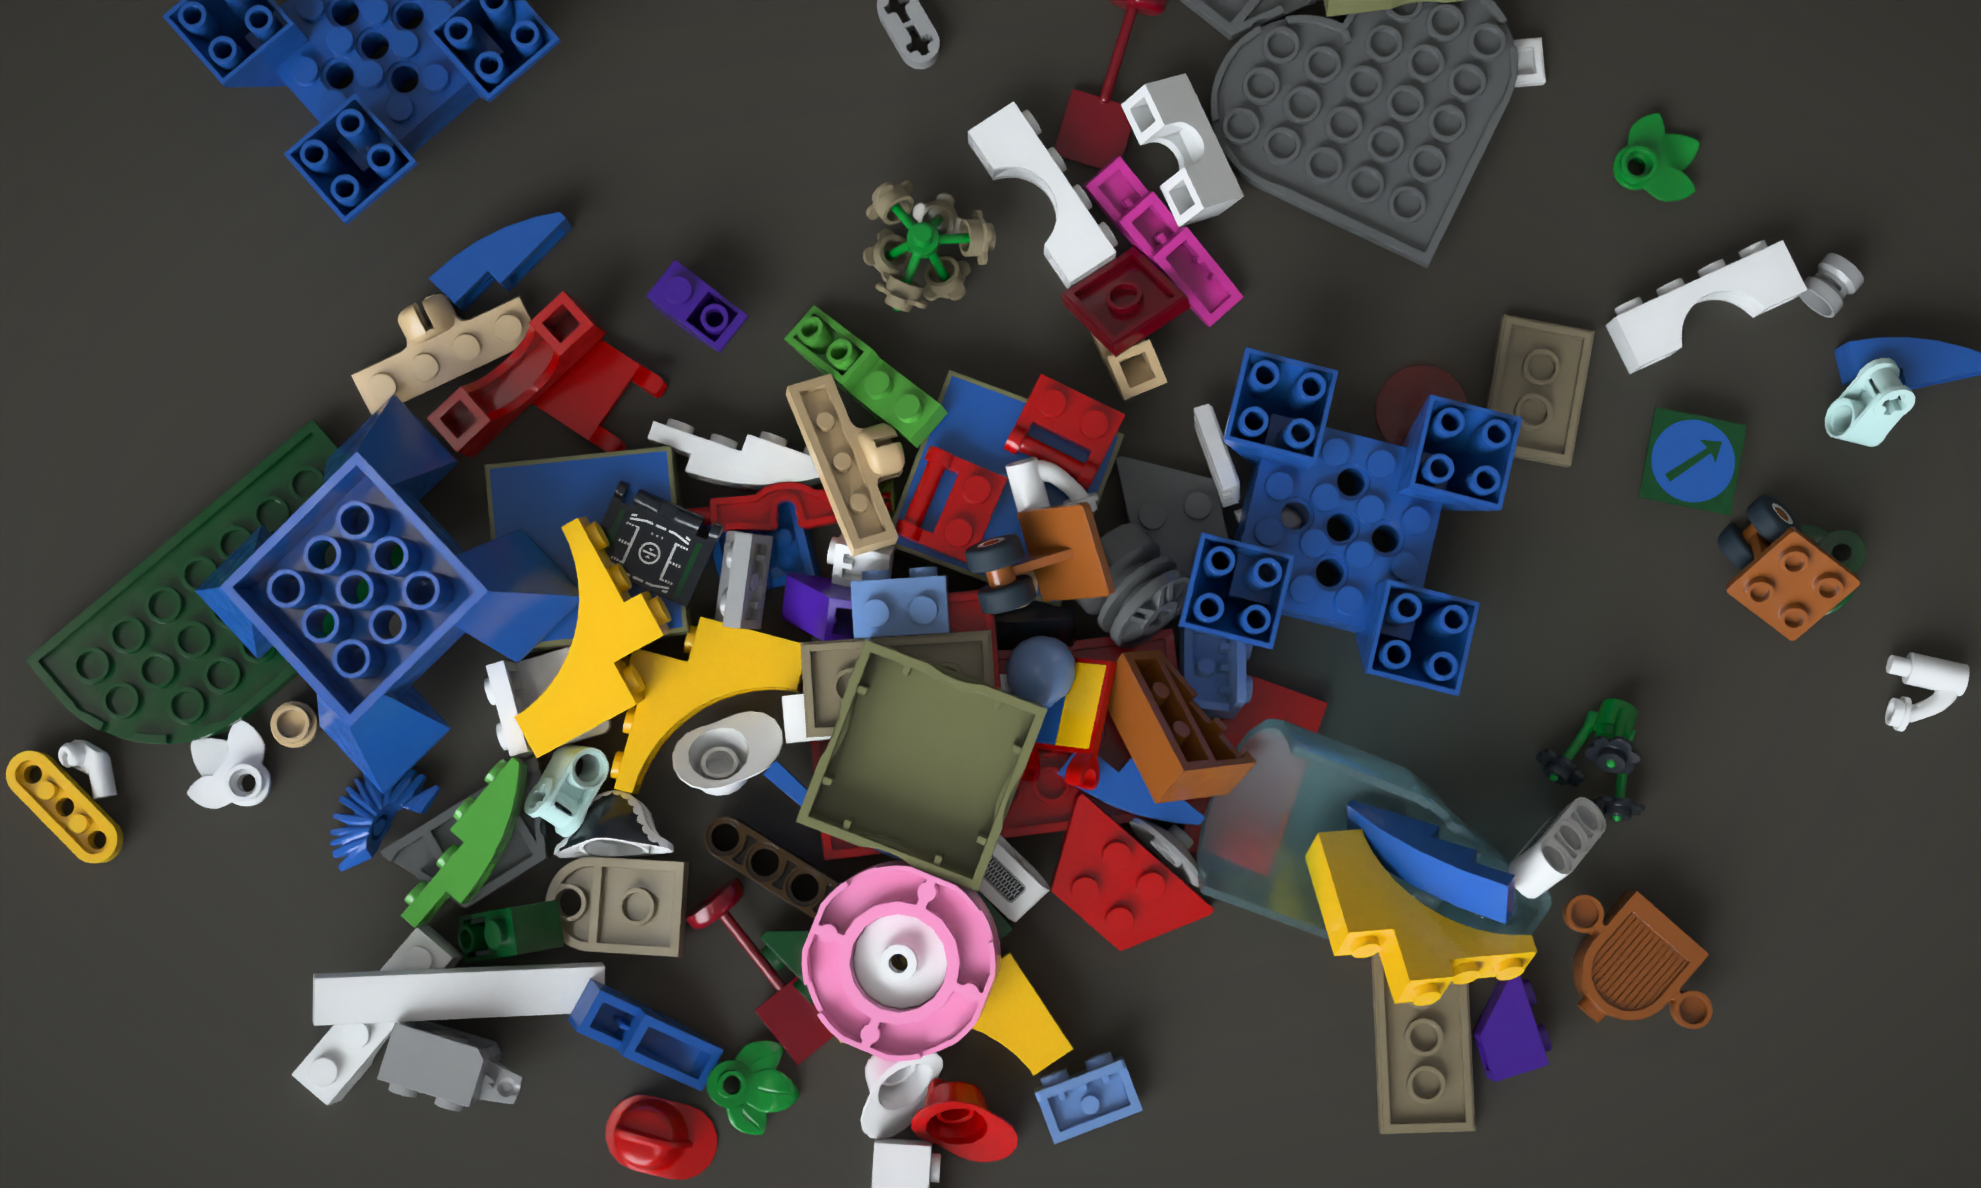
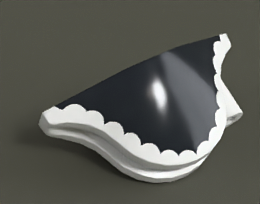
(613, 829)

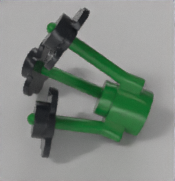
(1610, 750)

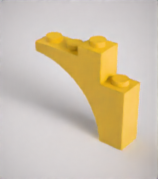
(609, 626)
(719, 666)
(1417, 946)
(1020, 1018)

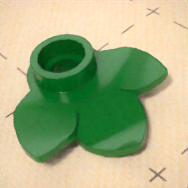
(1661, 159)
(759, 1088)

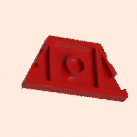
(1119, 882)

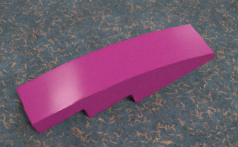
(1171, 248)

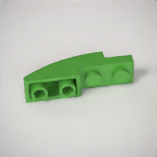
(866, 376)
(485, 829)

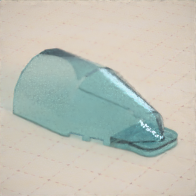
(1301, 786)

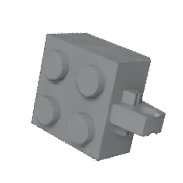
(447, 1065)

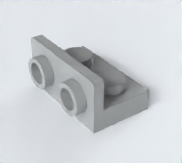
(743, 580)

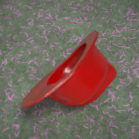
(961, 1123)
(661, 1137)

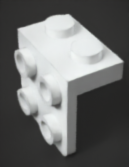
(518, 685)

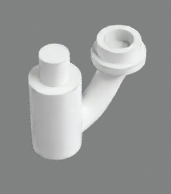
(1028, 485)
(1932, 673)

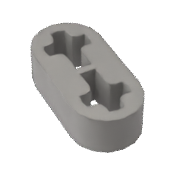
(899, 32)

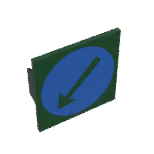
(1692, 461)

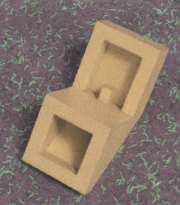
(1134, 369)

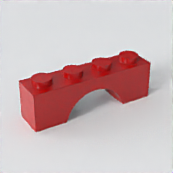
(487, 406)

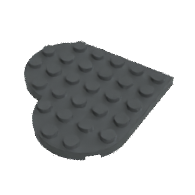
(1369, 114)

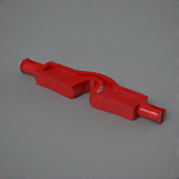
(761, 513)

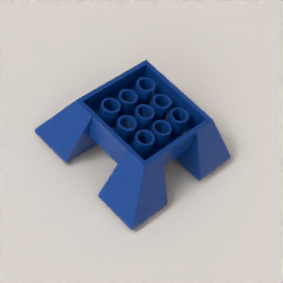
(370, 125)
(1448, 462)
(281, 590)

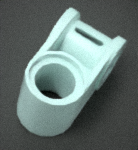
(1870, 409)
(564, 791)

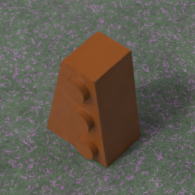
(1169, 734)

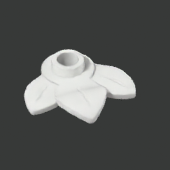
(226, 764)

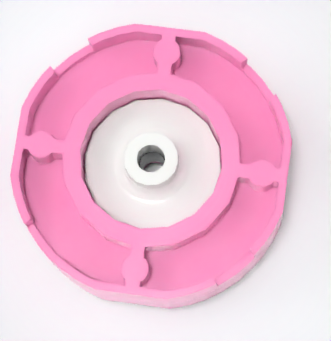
(893, 1006)

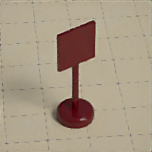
(1096, 126)
(787, 1011)

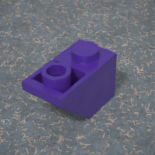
(696, 307)
(818, 606)
(1508, 1033)

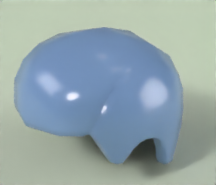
(1041, 670)

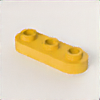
(46, 801)

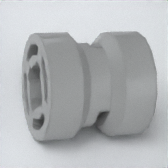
(1831, 284)

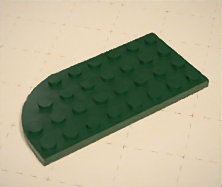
(152, 652)

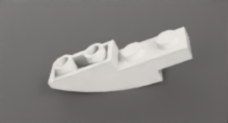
(718, 462)

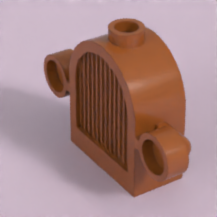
(1634, 961)

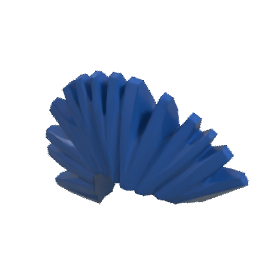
(374, 815)

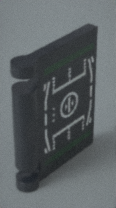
(658, 543)

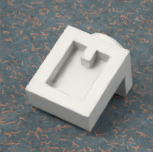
(850, 568)

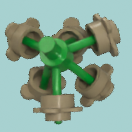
(935, 226)

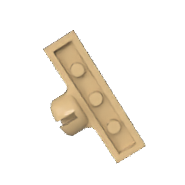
(441, 350)
(848, 462)

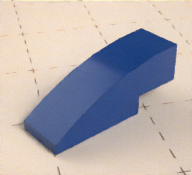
(500, 257)
(1919, 360)
(1129, 793)
(644, 1035)

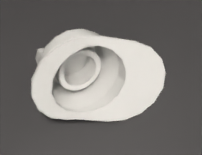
(728, 752)
(896, 1093)

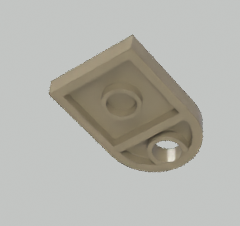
(624, 905)

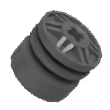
(1146, 588)

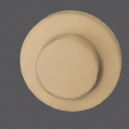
(294, 724)

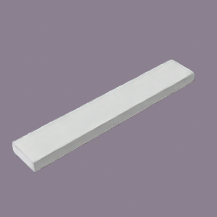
(450, 993)

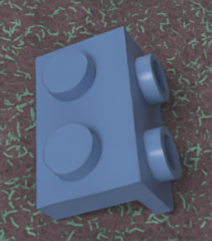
(901, 604)
(1216, 672)
(1087, 1097)

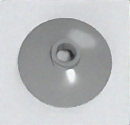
(1169, 846)

